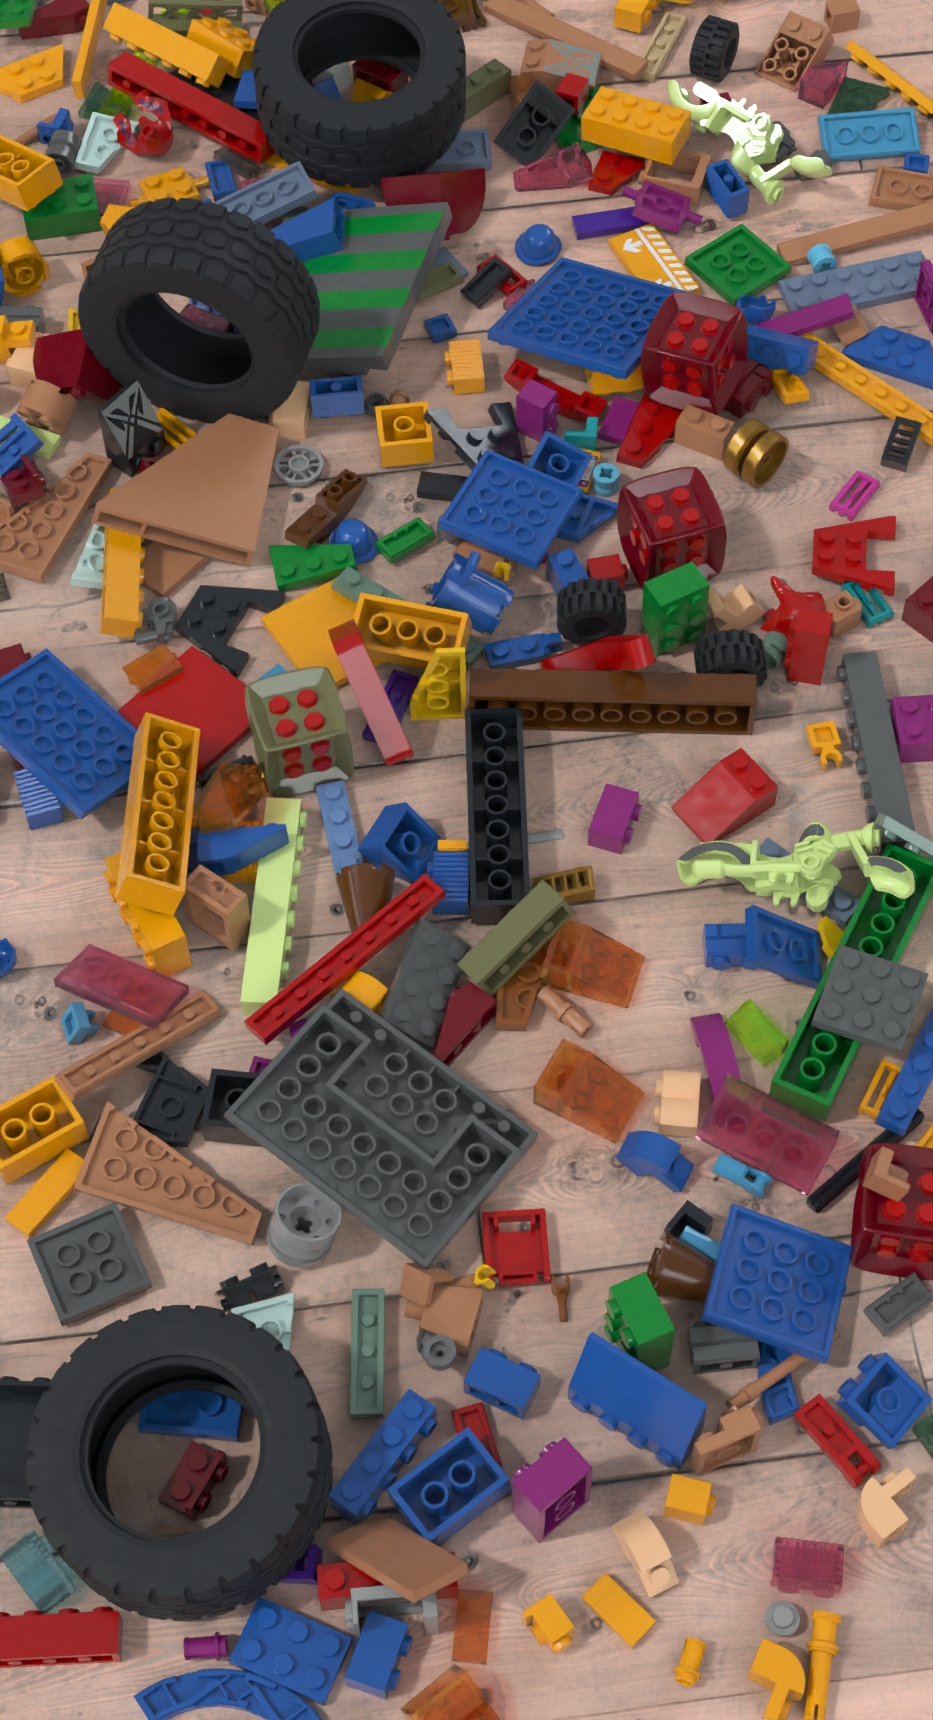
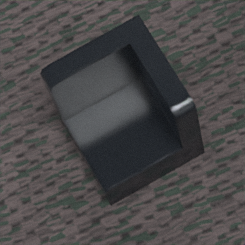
(691, 1216)

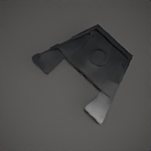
(473, 442)
(215, 616)
(171, 1103)

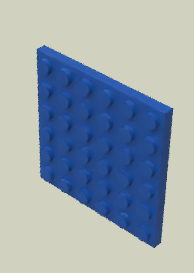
(584, 317)

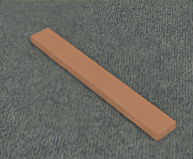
(549, 27)
(860, 233)

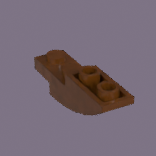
(329, 510)

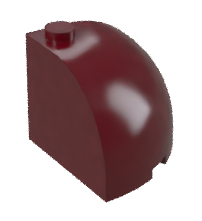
(460, 188)
(70, 365)

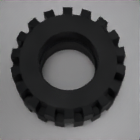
(714, 48)
(591, 610)
(732, 654)

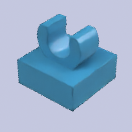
(76, 1023)

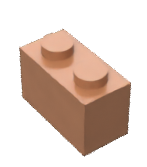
(703, 432)

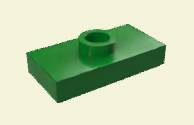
(404, 540)

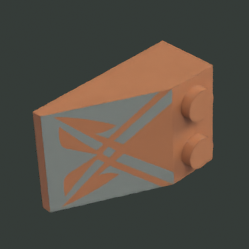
(551, 59)

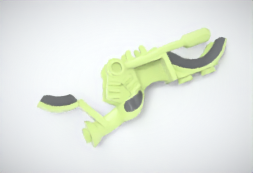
(802, 871)

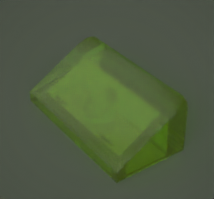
(757, 1033)

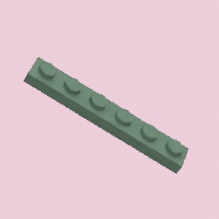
(351, 583)

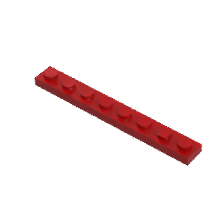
(344, 959)

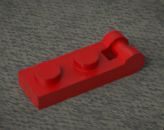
(836, 1440)

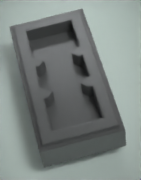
(899, 1304)

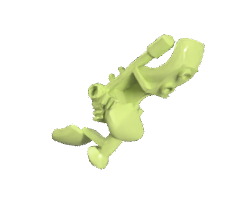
(753, 137)

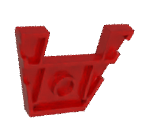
(842, 549)

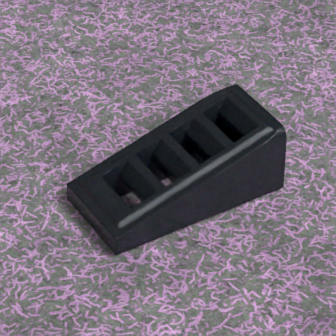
(893, 461)

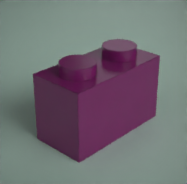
(536, 410)
(614, 818)

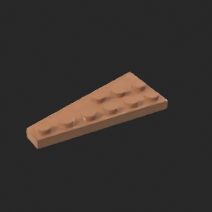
(43, 526)
(151, 1177)

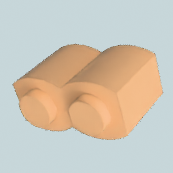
(679, 1103)

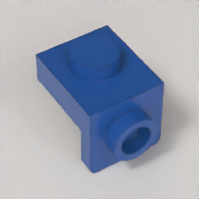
(61, 121)

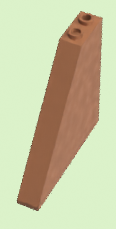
(202, 493)

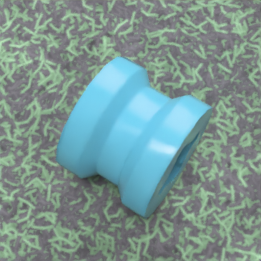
(821, 258)
(605, 479)

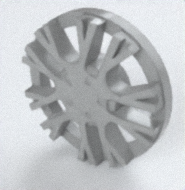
(298, 466)

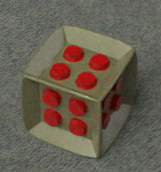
(299, 730)

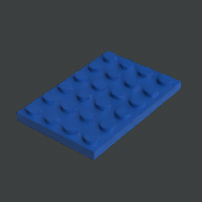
(65, 733)

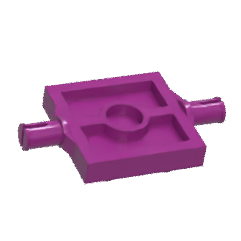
(661, 206)

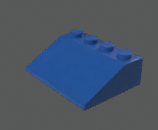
(636, 1402)

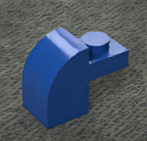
(657, 1155)

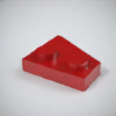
(614, 172)

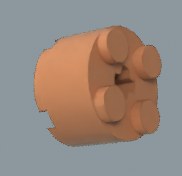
(47, 407)

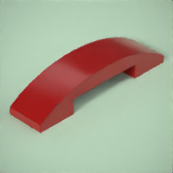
(570, 404)

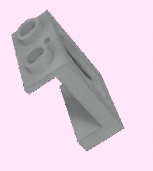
(361, 1603)

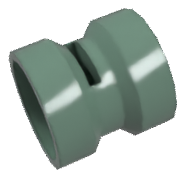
(775, 648)

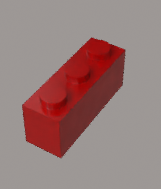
(808, 646)

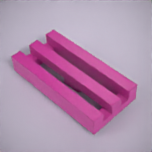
(845, 509)

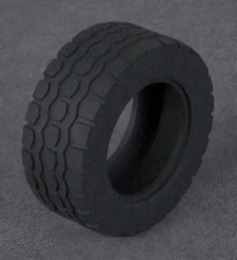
(369, 138)
(223, 264)
(113, 1381)

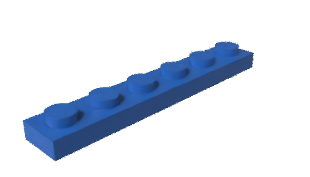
(910, 1084)

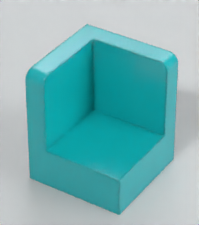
(584, 439)

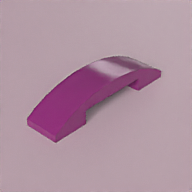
(715, 1049)

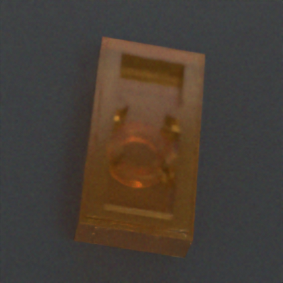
(472, 1626)

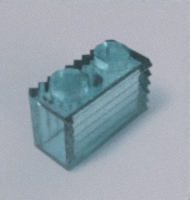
(38, 1571)

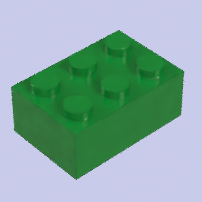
(65, 212)
(675, 608)
(639, 1322)

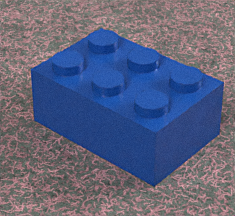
(449, 1488)

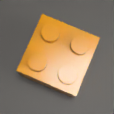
(404, 434)

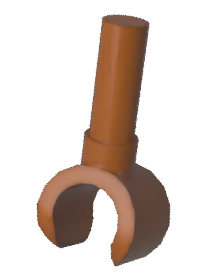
(561, 1293)

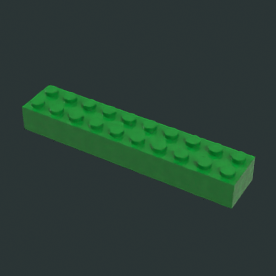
(881, 926)

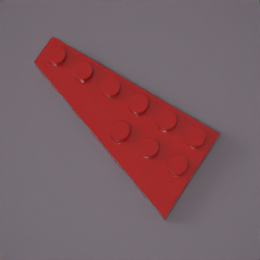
(647, 432)

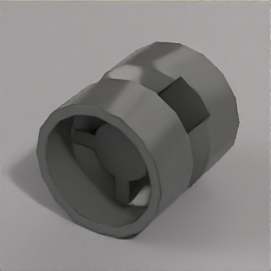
(64, 150)

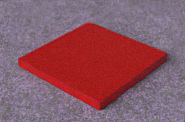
(199, 697)

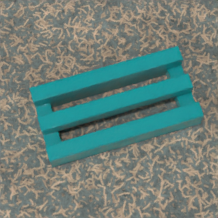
(869, 612)

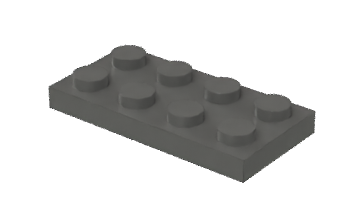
(424, 983)

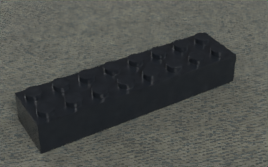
(496, 812)

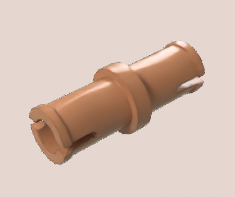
(565, 1011)

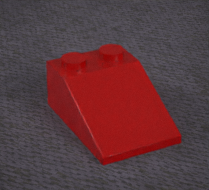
(726, 797)

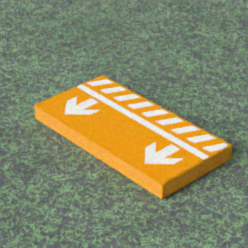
(650, 258)

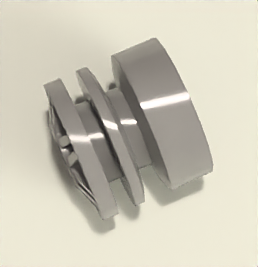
(303, 1226)

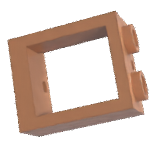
(685, 162)
(208, 907)

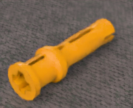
(822, 1648)

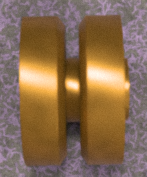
(755, 452)

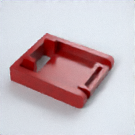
(518, 1254)

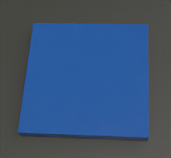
(510, 509)
(777, 1283)

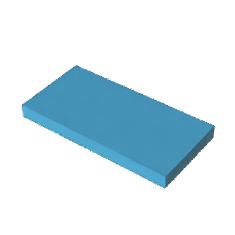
(869, 134)

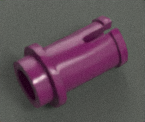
(206, 1647)

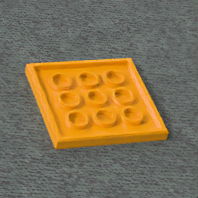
(303, 629)

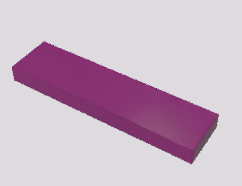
(812, 317)

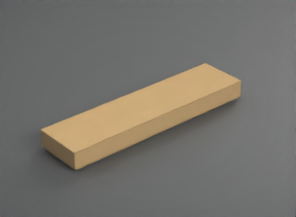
(662, 44)

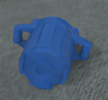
(471, 592)

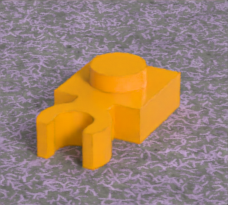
(825, 740)

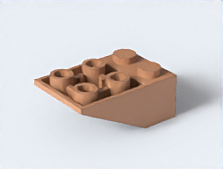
(794, 50)

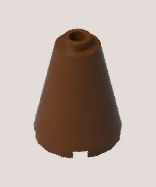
(364, 891)
(679, 1270)

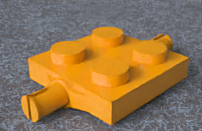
(169, 185)

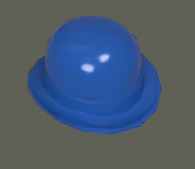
(538, 245)
(359, 536)

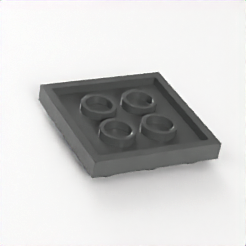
(870, 1000)
(89, 1264)

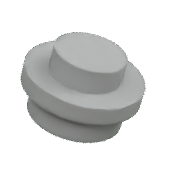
(782, 1618)

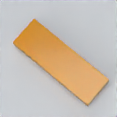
(46, 1194)

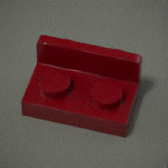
(24, 484)
(193, 1480)

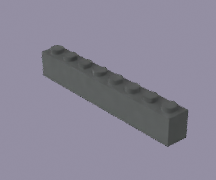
(874, 742)

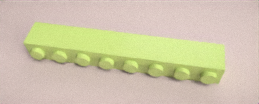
(272, 908)

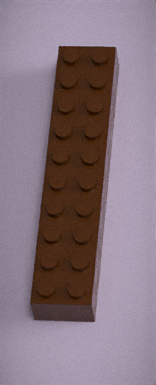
(620, 700)

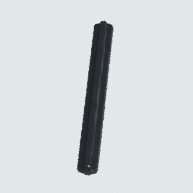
(849, 1172)

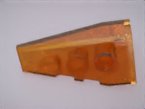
(229, 796)

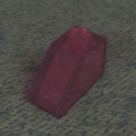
(821, 83)

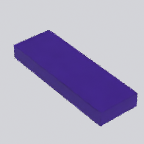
(606, 223)
(399, 691)

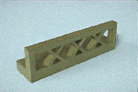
(181, 22)

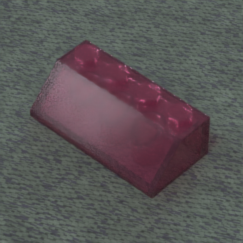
(768, 1134)

